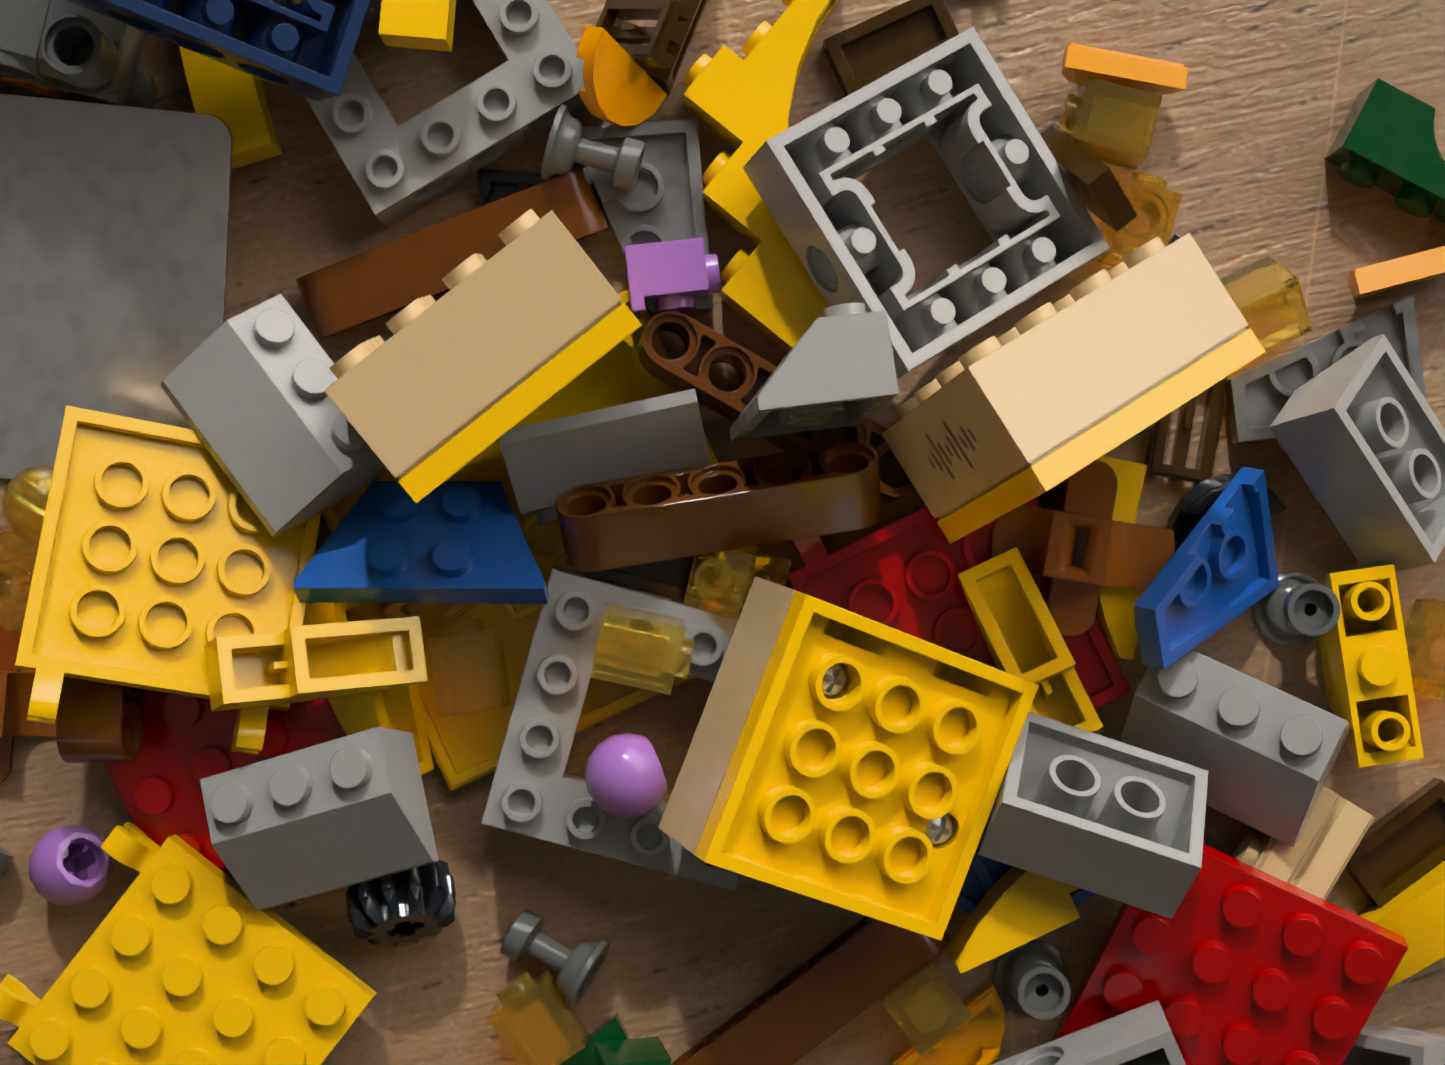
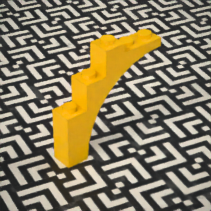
(745, 107)

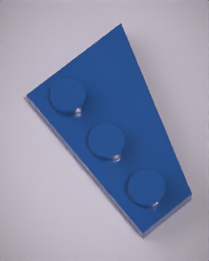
(1212, 575)

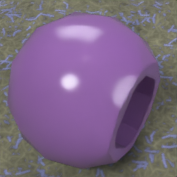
(625, 776)
(70, 865)

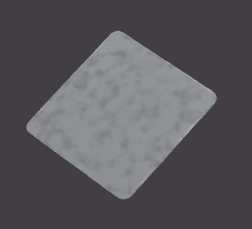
(104, 261)

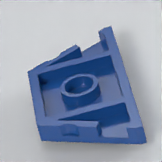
(444, 549)

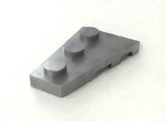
(667, 192)
(1263, 391)

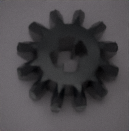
(403, 905)

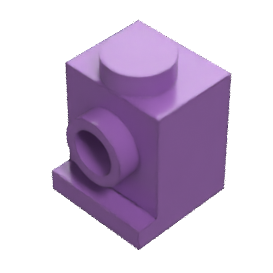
(670, 275)

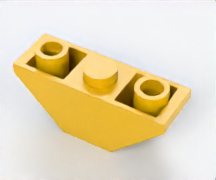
(1370, 668)

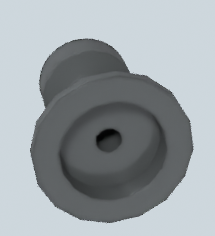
(568, 146)
(1296, 610)
(574, 967)
(1033, 980)

